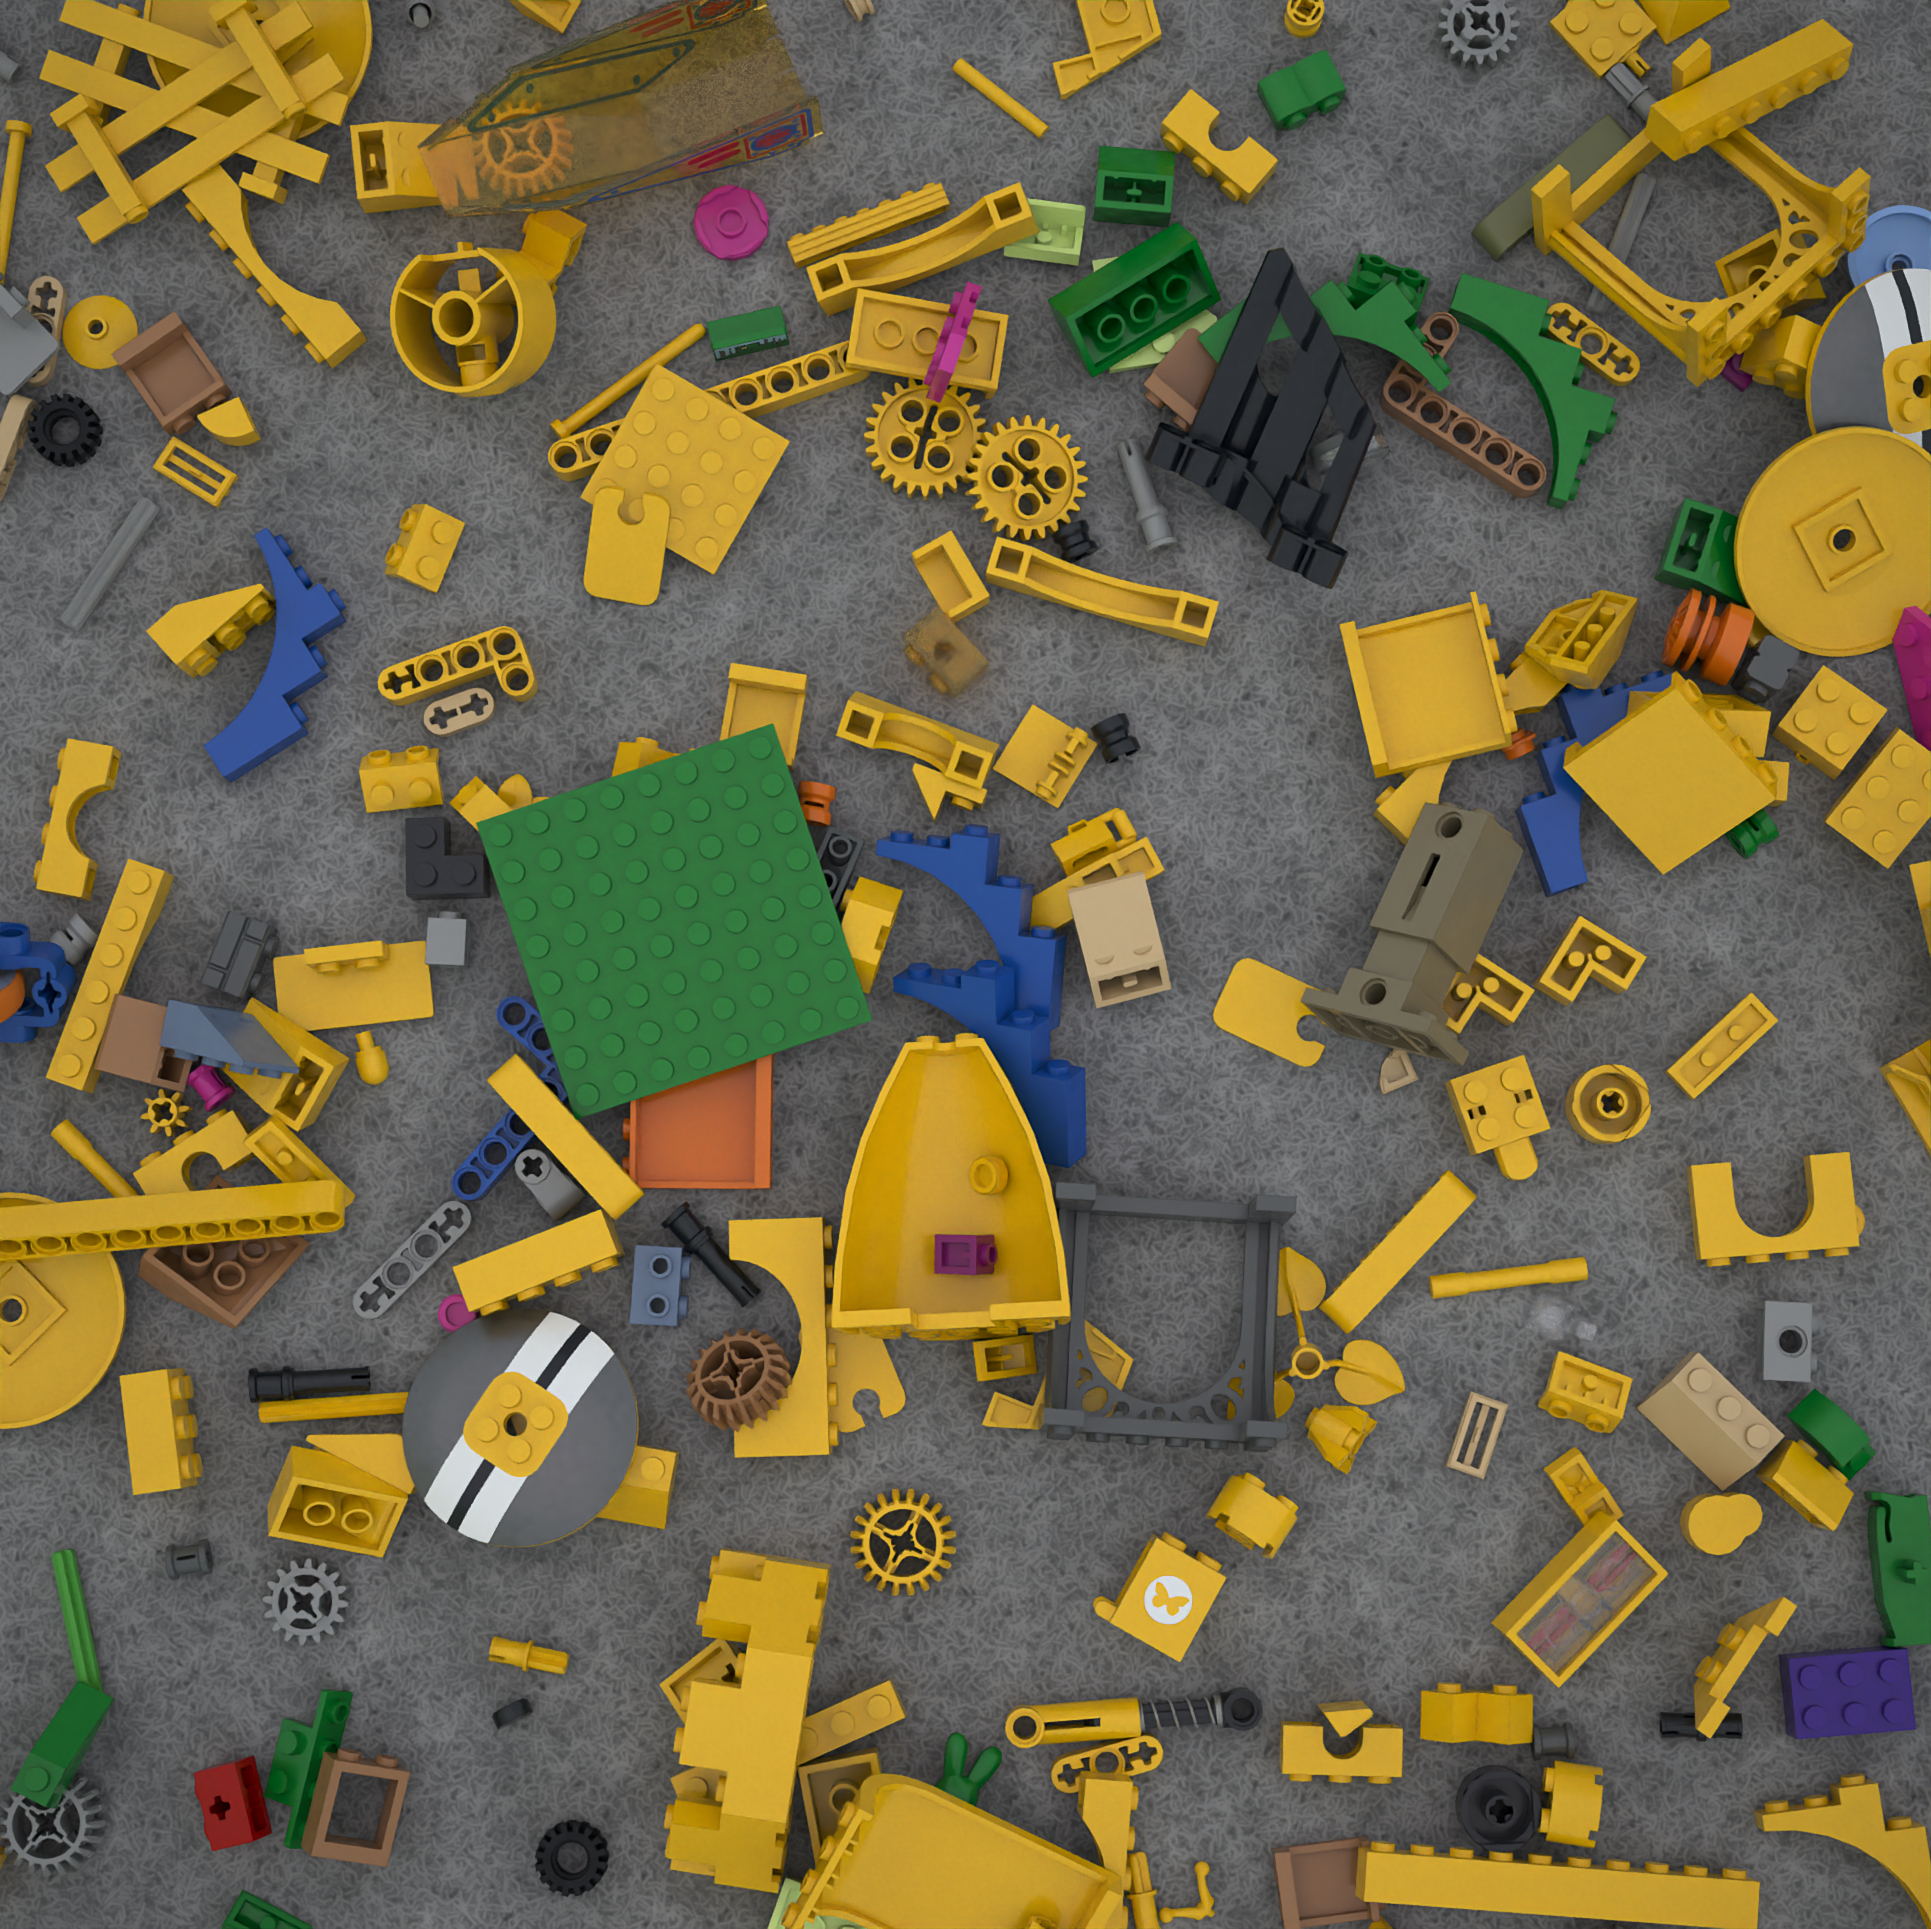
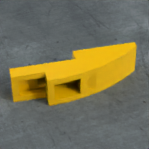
(1053, 905)

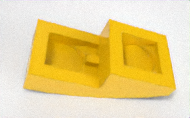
(1581, 1487)

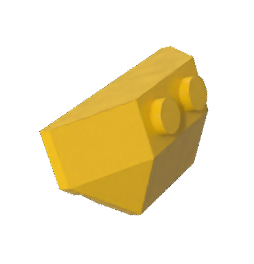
(1583, 638)

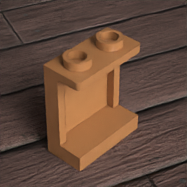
(172, 374)
(1320, 1884)

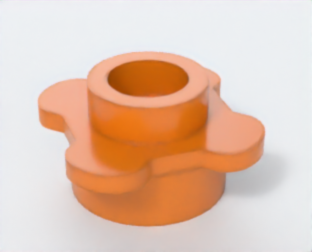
(1521, 744)

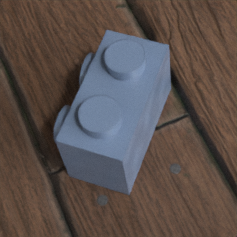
(658, 1285)

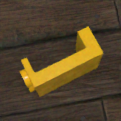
(762, 698)

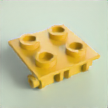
(1045, 756)

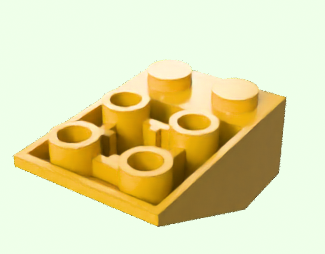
(390, 166)
(204, 628)
(294, 1097)

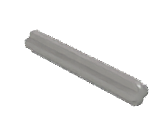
(1625, 233)
(109, 563)

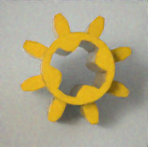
(176, 1109)

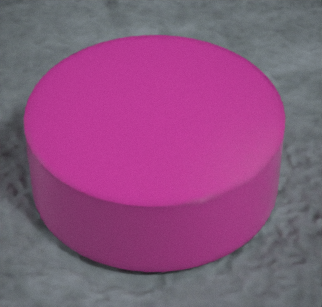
(454, 1313)

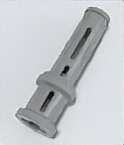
(1150, 513)

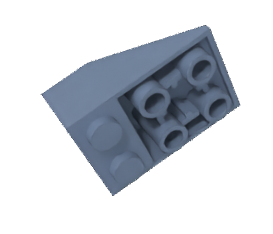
(223, 1037)

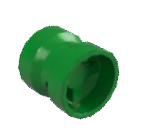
(1752, 833)

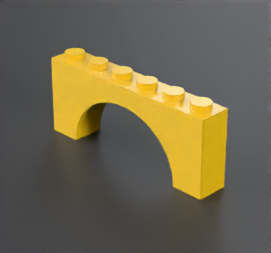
(797, 1257)

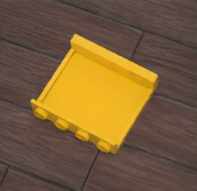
(1429, 688)
(1673, 775)

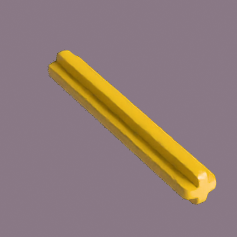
(332, 1407)

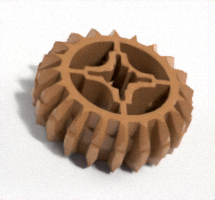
(738, 1379)

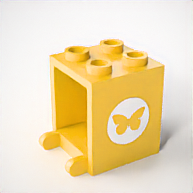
(1165, 1596)

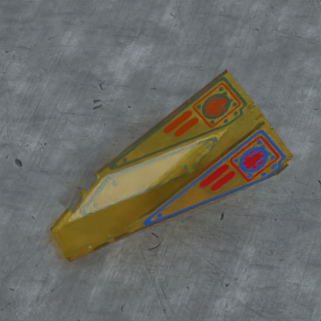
(625, 113)

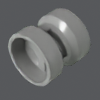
(76, 938)

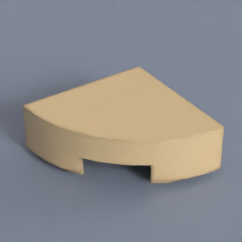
(1396, 1071)

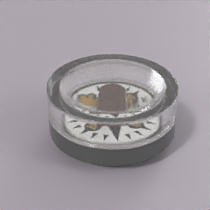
(1325, 452)

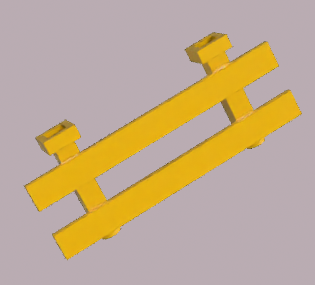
(123, 31)
(253, 48)

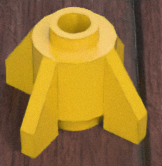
(1339, 1433)

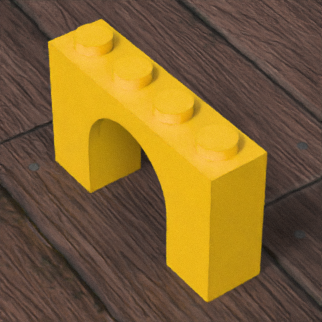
(1827, 1223)

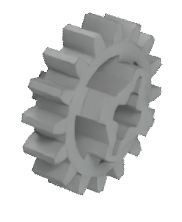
(1472, 13)
(319, 1614)

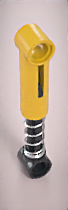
(1128, 1717)

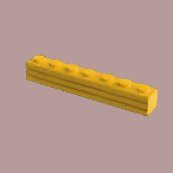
(868, 224)

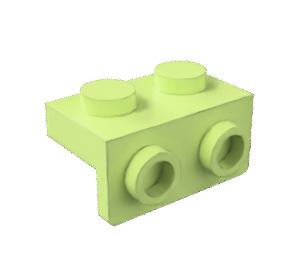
(1059, 235)

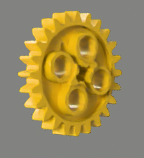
(893, 429)
(1048, 453)

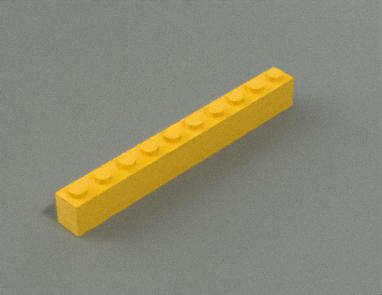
(1557, 1888)

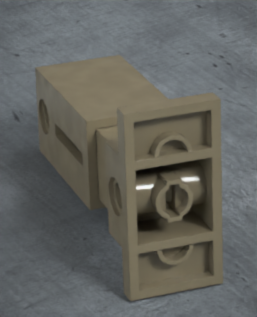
(1427, 932)

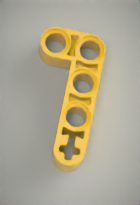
(455, 675)

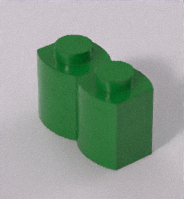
(1301, 91)

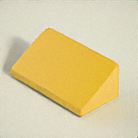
(1345, 1715)

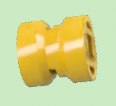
(1303, 23)

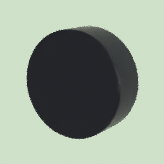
(512, 1713)

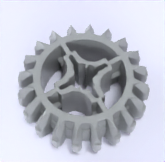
(62, 1832)

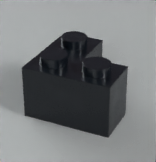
(433, 870)

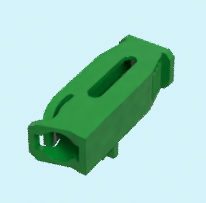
(1901, 1566)

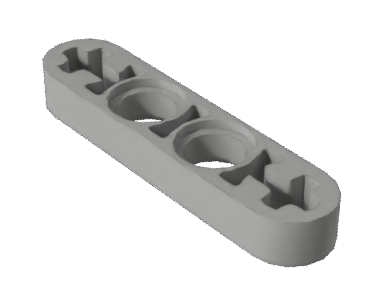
(417, 1264)

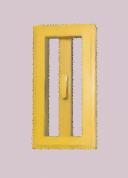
(222, 488)

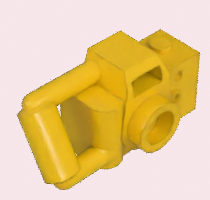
(1092, 841)

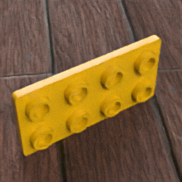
(354, 985)

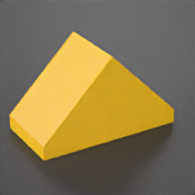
(1005, 1357)

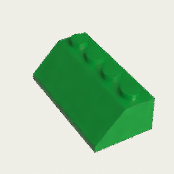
(1135, 299)

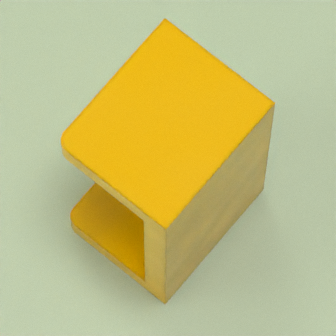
(950, 577)

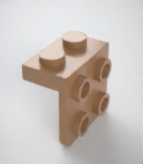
(1182, 378)

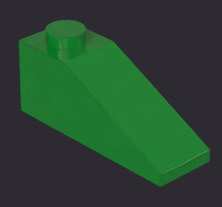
(62, 1746)

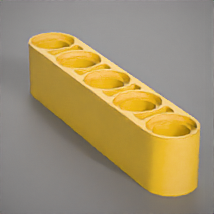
(565, 1136)
(1397, 1252)

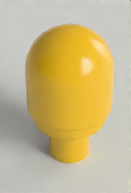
(371, 1060)

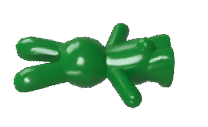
(966, 1786)

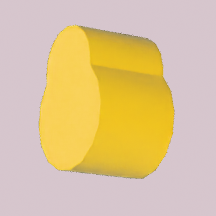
(1719, 1521)

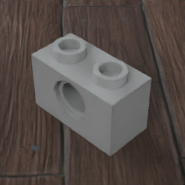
(1771, 1360)

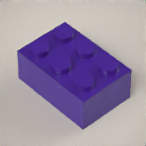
(1847, 1692)

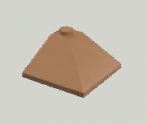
(221, 1277)

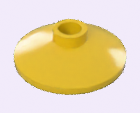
(96, 349)

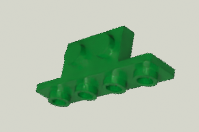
(300, 1757)

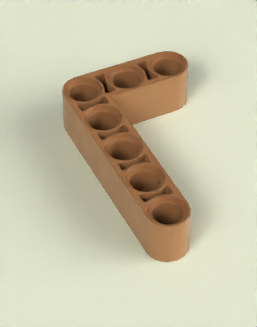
(1453, 419)

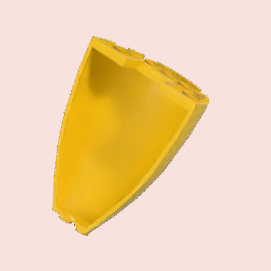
(913, 1182)

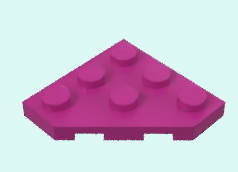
(951, 341)
(1913, 656)

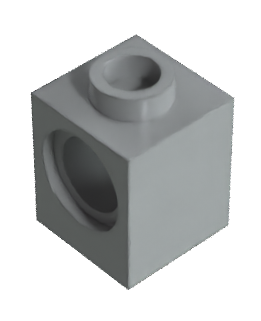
(448, 941)

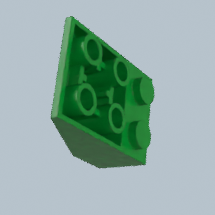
(1701, 552)

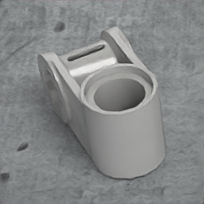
(553, 1187)

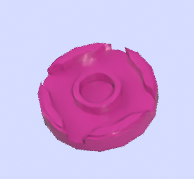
(734, 235)

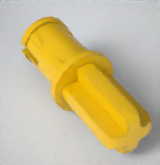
(528, 1655)
(1141, 1892)

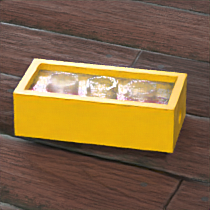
(1579, 1598)

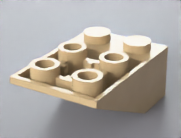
(1119, 939)

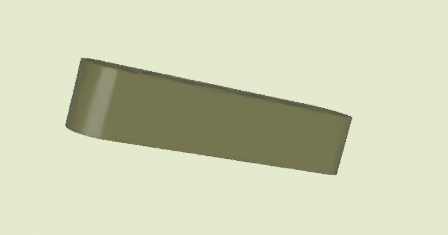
(1514, 219)

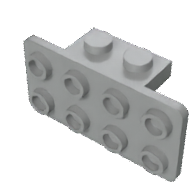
(23, 341)

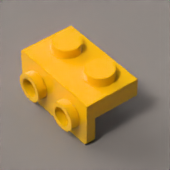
(423, 546)
(401, 779)

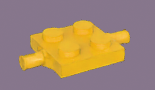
(1605, 33)

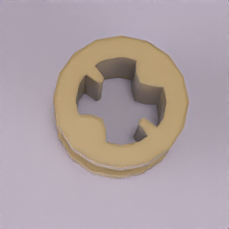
(859, 8)

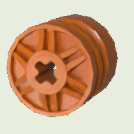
(1708, 637)

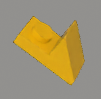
(936, 787)

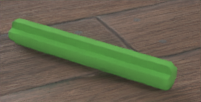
(76, 1618)

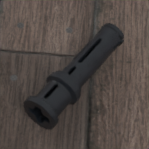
(698, 1240)
(289, 1383)

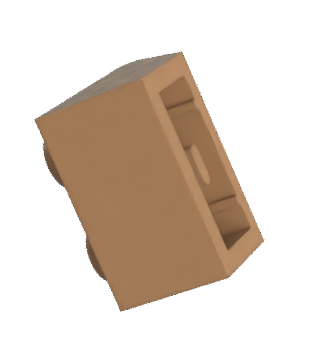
(133, 1049)

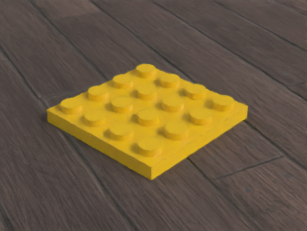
(695, 456)

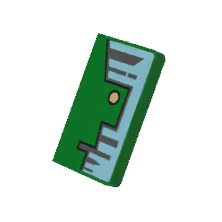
(747, 333)

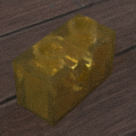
(940, 632)

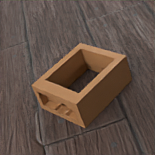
(349, 1849)

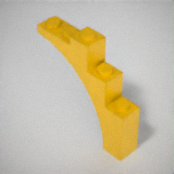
(1858, 1820)

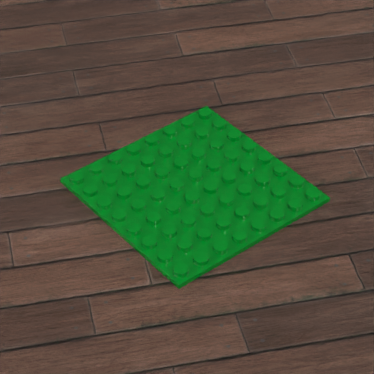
(674, 921)

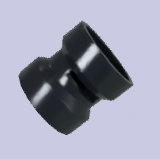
(1114, 735)

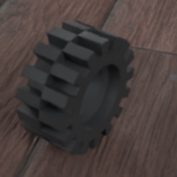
(65, 408)
(550, 1869)

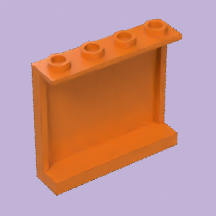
(705, 1132)

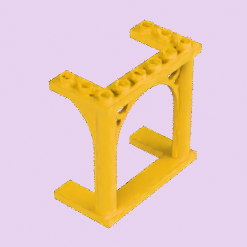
(1711, 336)

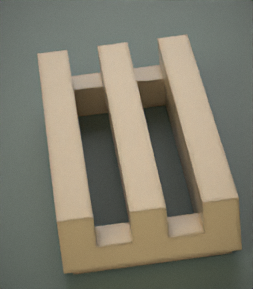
(1462, 1429)

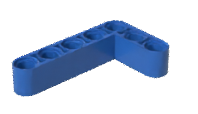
(504, 1130)

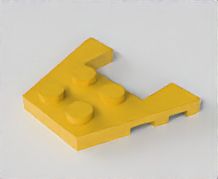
(1113, 35)
(1110, 1360)
(1736, 1649)

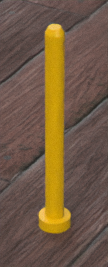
(18, 132)
(627, 383)

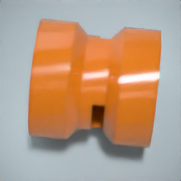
(816, 796)

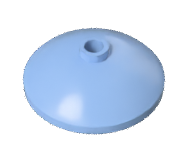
(1892, 237)

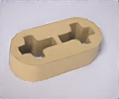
(455, 704)

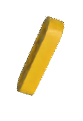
(1591, 360)
(1132, 1745)

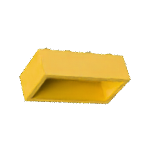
(538, 1261)

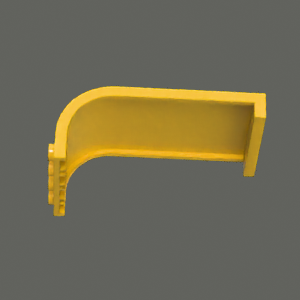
(939, 1863)

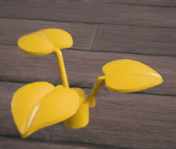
(1367, 1368)

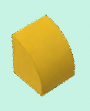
(230, 423)

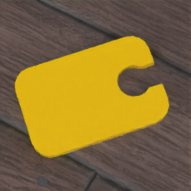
(623, 556)
(1265, 1010)
(862, 1365)

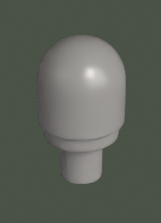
(418, 14)

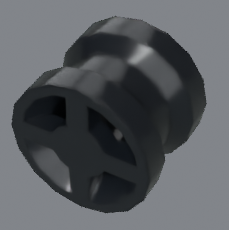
(1075, 541)

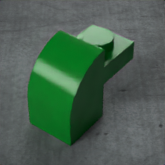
(1832, 1433)

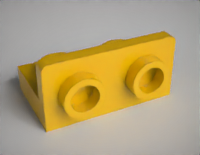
(1585, 1393)

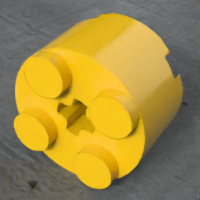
(1630, 1103)
(1252, 1514)
(1571, 1803)

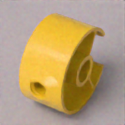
(475, 338)

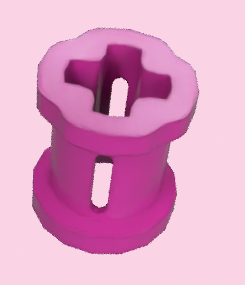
(210, 1087)

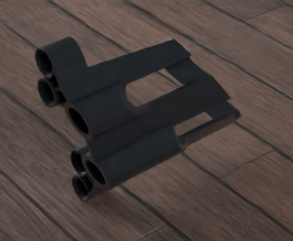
(1254, 444)

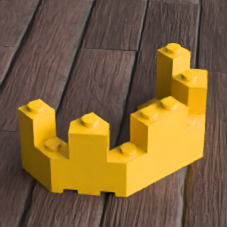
(751, 1725)

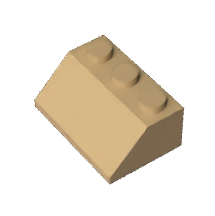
(1710, 1421)

